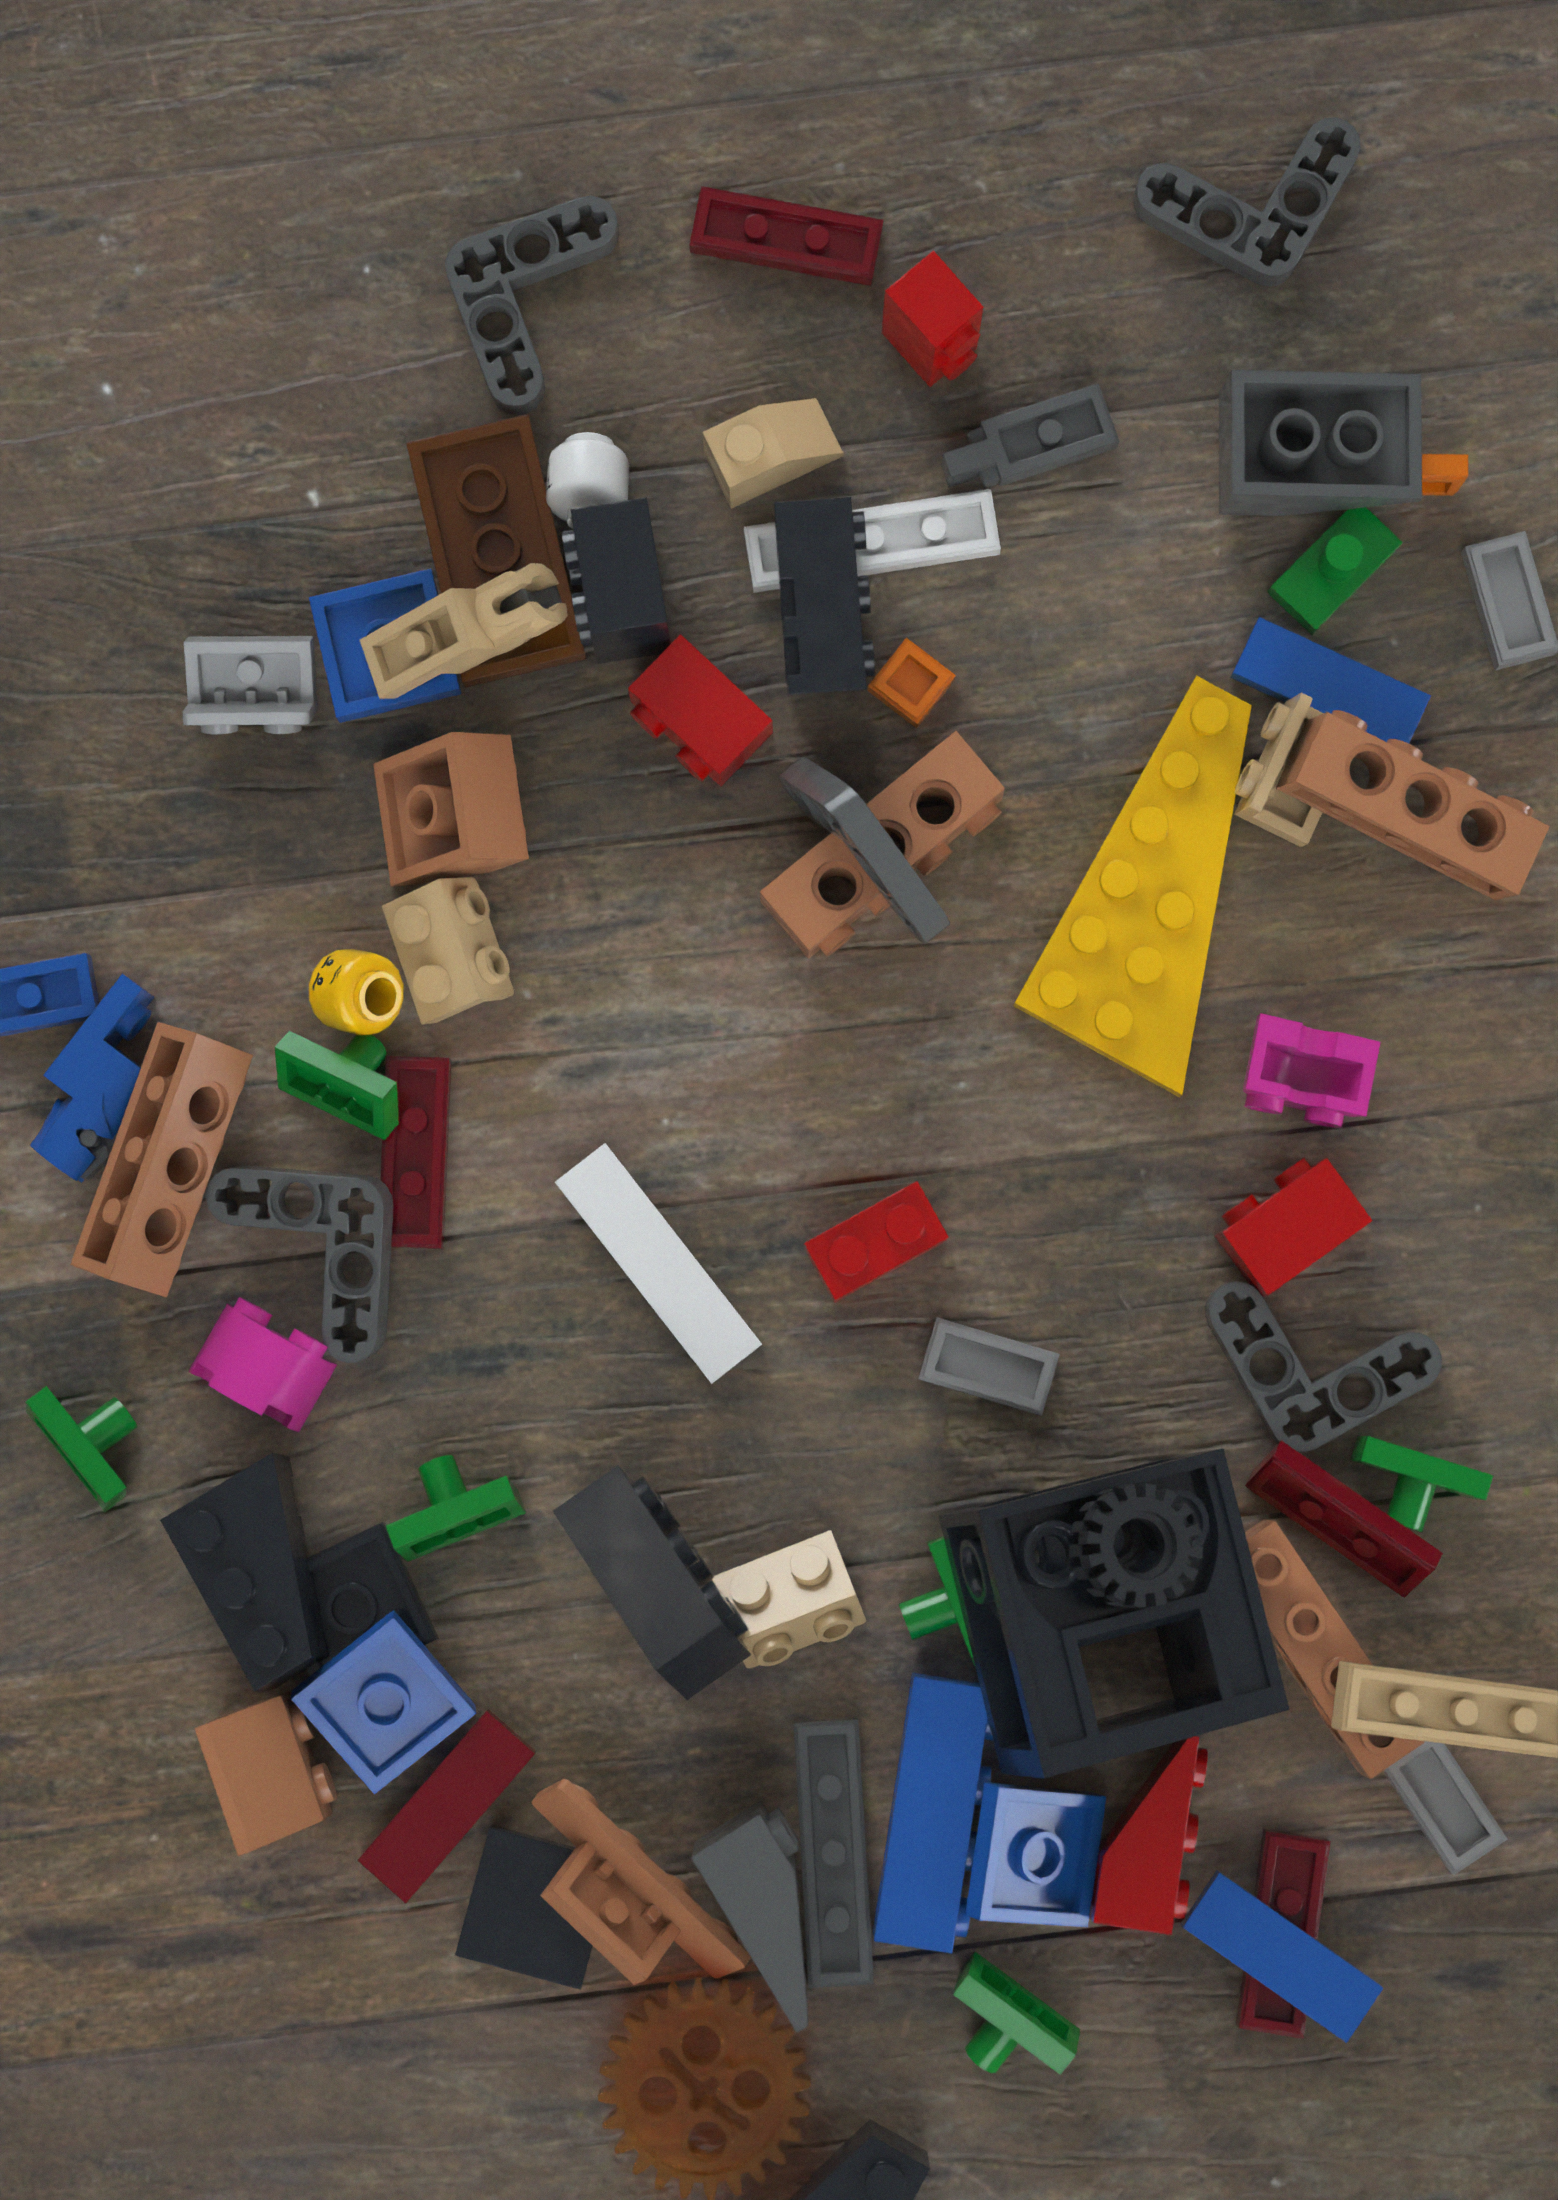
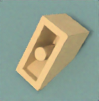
(769, 448)

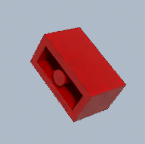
(932, 320)
(698, 712)
(1292, 1226)
(875, 1241)

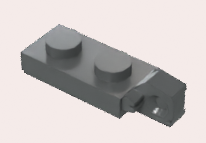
(1034, 440)

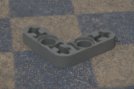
(1252, 227)
(496, 289)
(847, 816)
(330, 1217)
(1295, 1386)

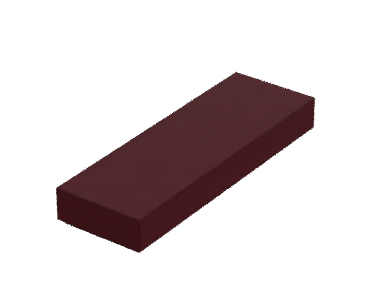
(786, 236)
(418, 1150)
(1343, 1519)
(446, 1806)
(1293, 1884)

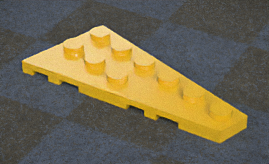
(1139, 928)

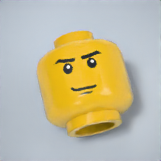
(356, 991)

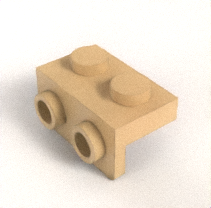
(1257, 785)
(448, 948)
(792, 1599)

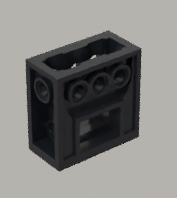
(1033, 1615)

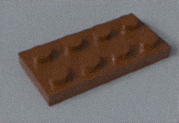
(492, 517)

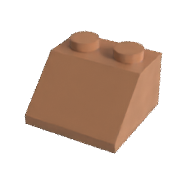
(451, 808)
(266, 1771)

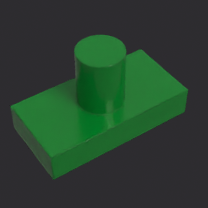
(1334, 568)
(340, 1082)
(85, 1442)
(1418, 1478)
(453, 1510)
(938, 1607)
(1012, 2019)

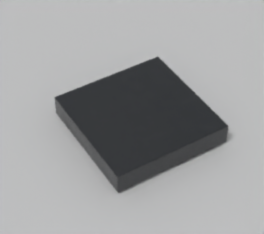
(359, 1586)
(511, 1922)

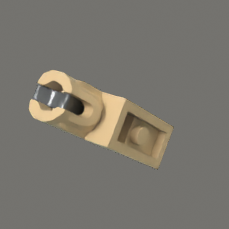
(463, 629)

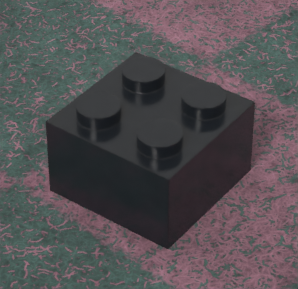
(619, 572)

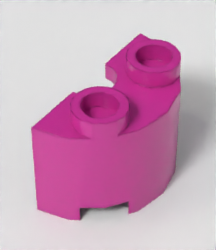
(1309, 1071)
(262, 1366)

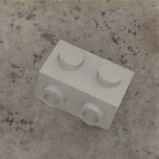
(250, 683)

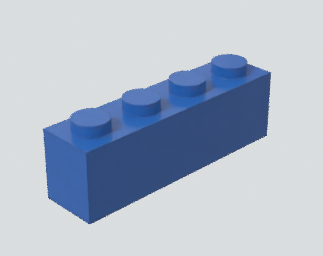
(933, 1815)

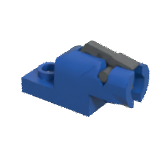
(98, 1082)

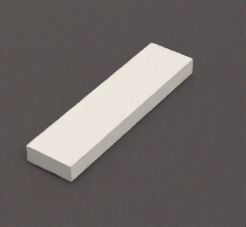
(899, 536)
(658, 1263)

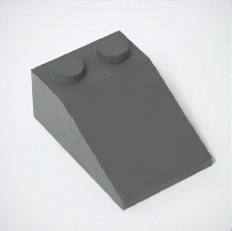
(1318, 441)
(755, 1881)

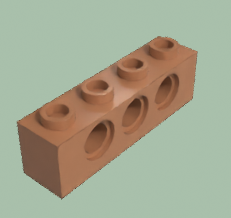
(946, 772)
(1321, 778)
(162, 1159)
(1313, 1642)

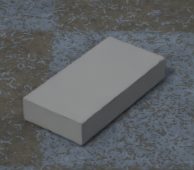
(1510, 600)
(988, 1366)
(1445, 1805)

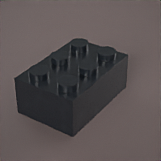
(655, 1580)

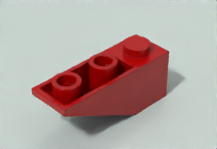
(1144, 1850)

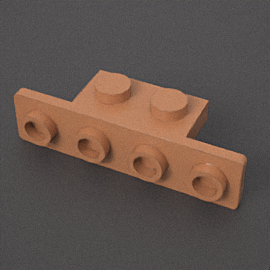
(624, 1897)

